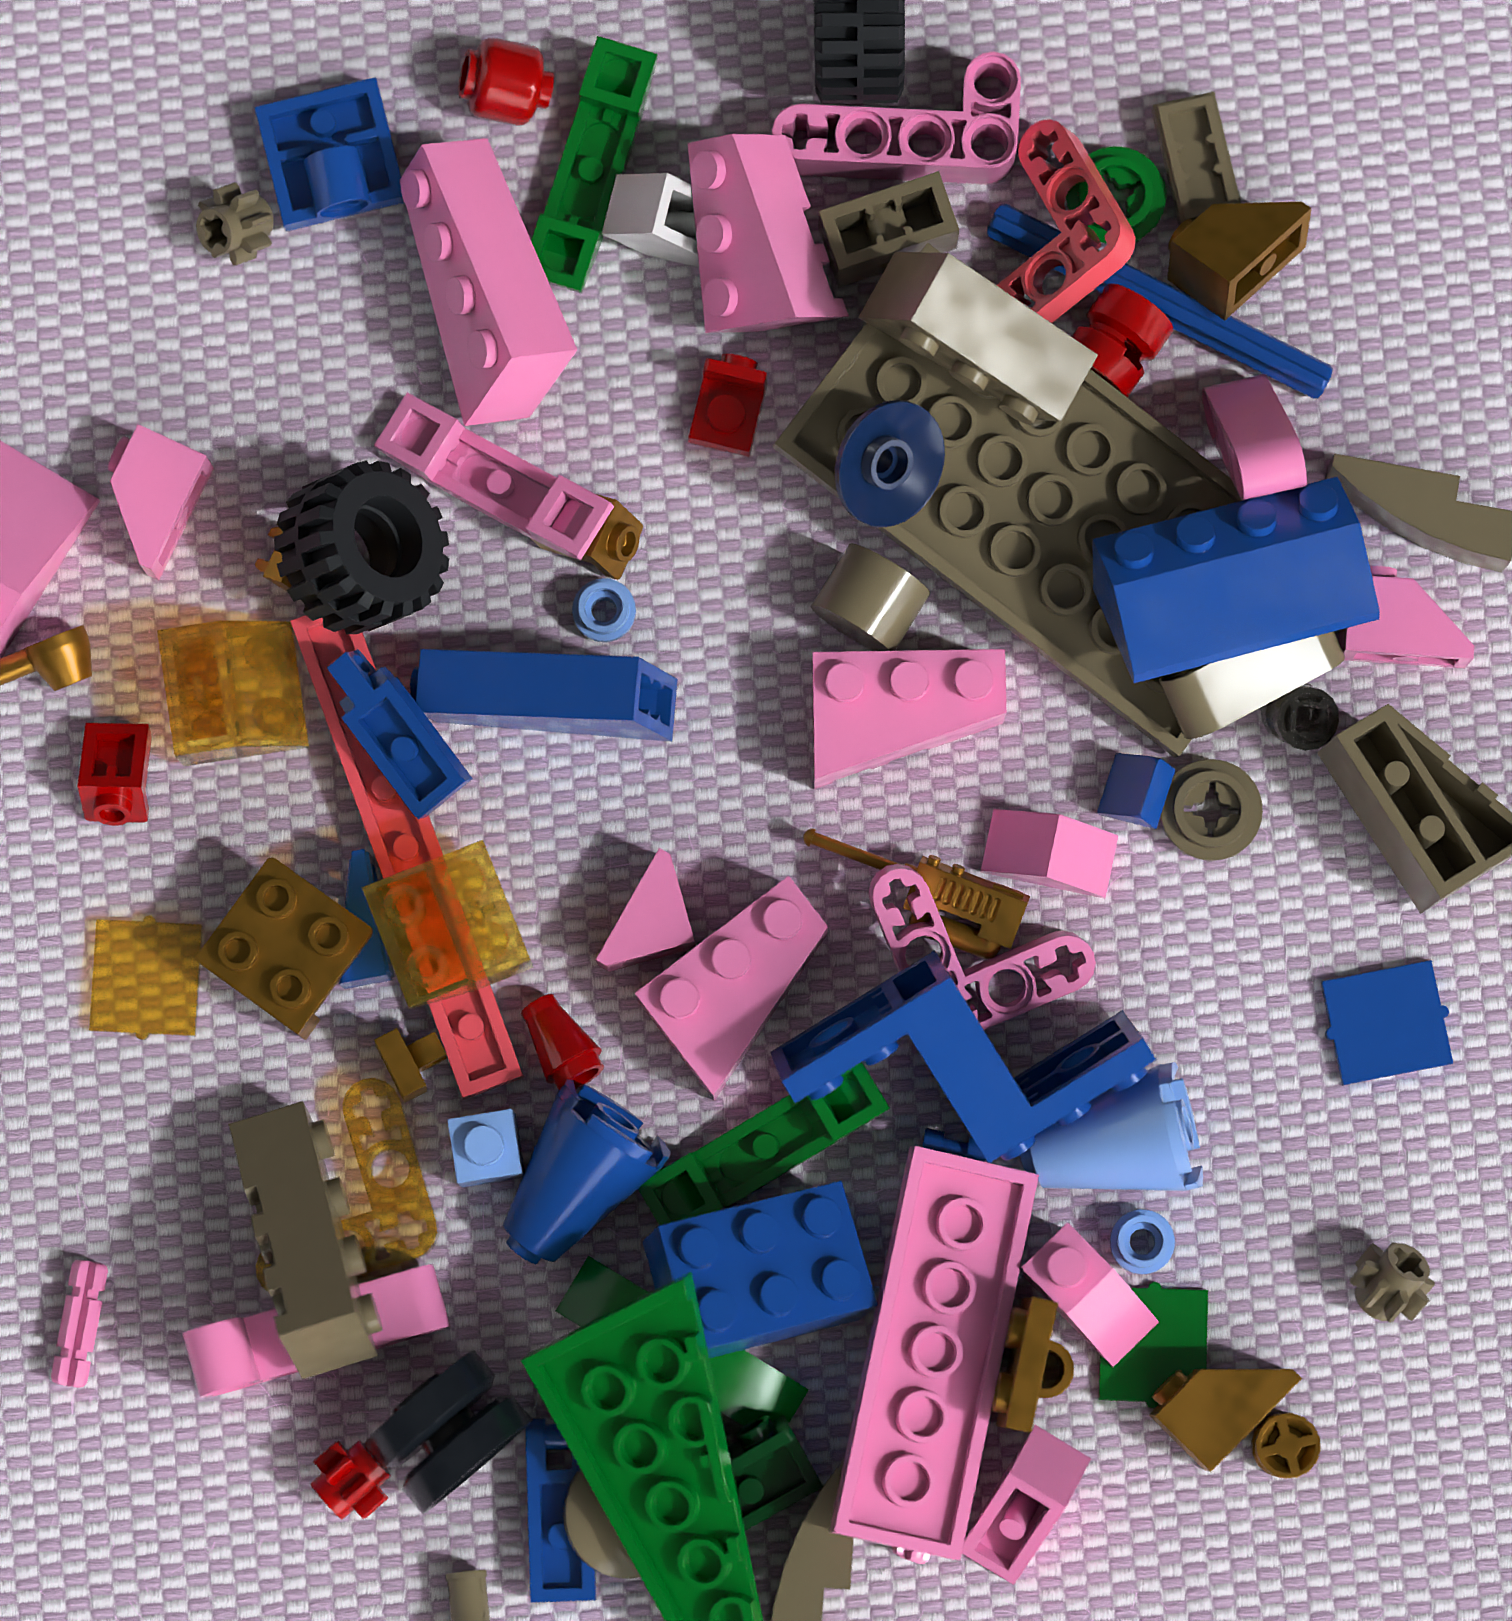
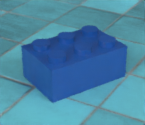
(768, 1267)

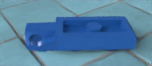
(397, 735)

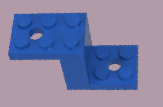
(993, 1105)

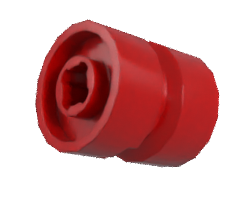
(1123, 334)

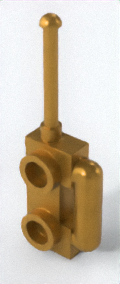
(956, 892)

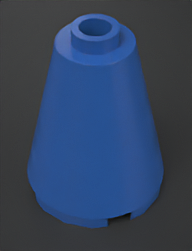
(578, 1173)

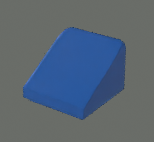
(1136, 789)

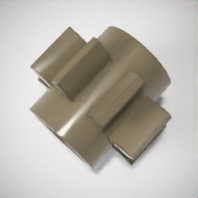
(234, 223)
(1392, 1282)

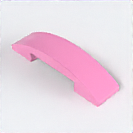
(493, 479)

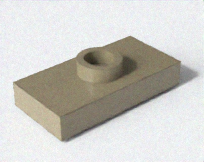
(1195, 154)

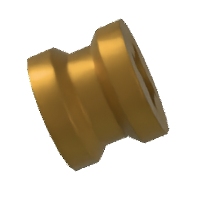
(1299, 1452)

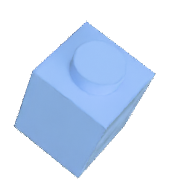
(486, 1148)

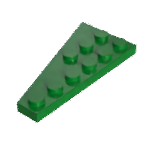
(652, 1443)

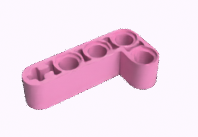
(897, 127)
(249, 1352)

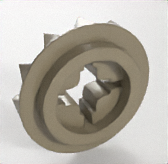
(1233, 790)

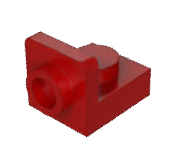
(729, 404)
(114, 772)

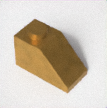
(1235, 251)
(1218, 1408)

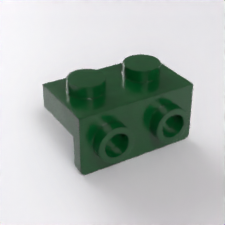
(769, 1469)

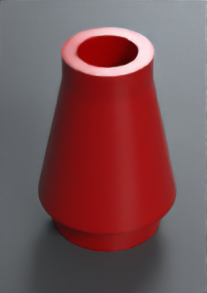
(561, 1044)

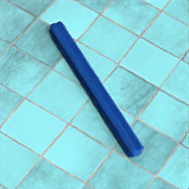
(1187, 315)

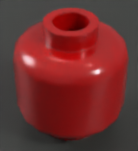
(505, 81)

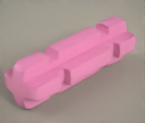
(79, 1323)

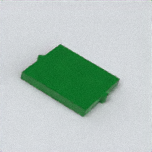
(1173, 1344)

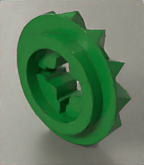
(1127, 170)

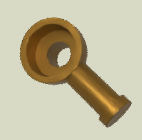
(58, 660)

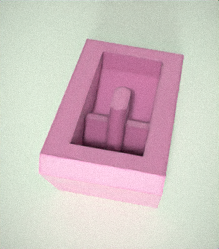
(1049, 851)
(652, 921)

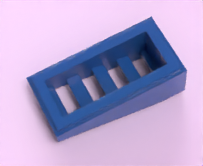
(372, 962)

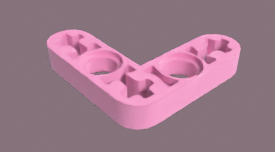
(1040, 949)

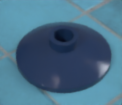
(908, 466)

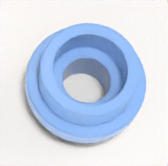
(598, 591)
(1162, 1235)

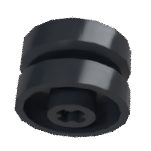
(445, 1428)

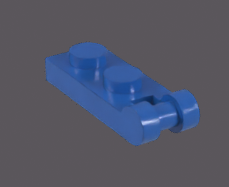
(553, 1565)

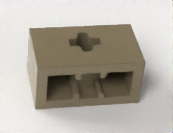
(871, 228)

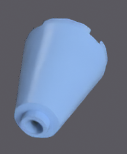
(1124, 1140)

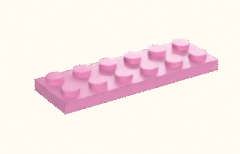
(934, 1353)

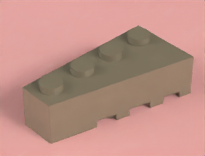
(302, 1237)

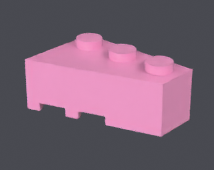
(754, 237)
(899, 703)
(733, 981)

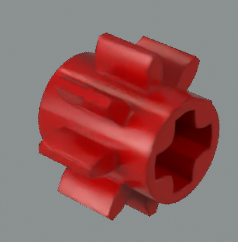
(350, 1480)

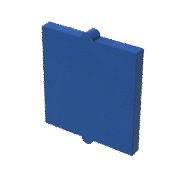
(1386, 1022)

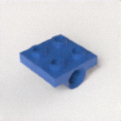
(330, 154)

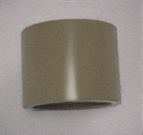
(870, 599)

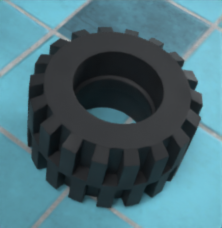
(859, 51)
(325, 560)

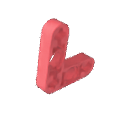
(1077, 243)

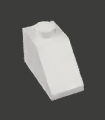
(653, 216)

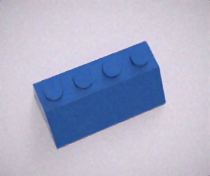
(1234, 579)

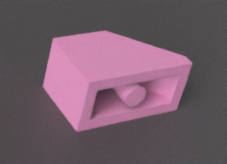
(156, 492)
(1408, 628)
(1089, 1294)
(1025, 1504)

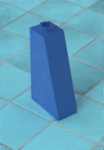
(547, 692)

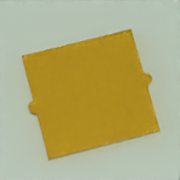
(145, 978)

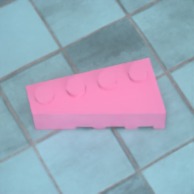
(484, 282)

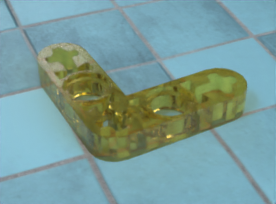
(385, 1202)

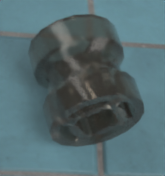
(1293, 710)

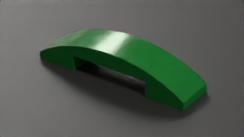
(594, 153)
(762, 1149)
(742, 1382)

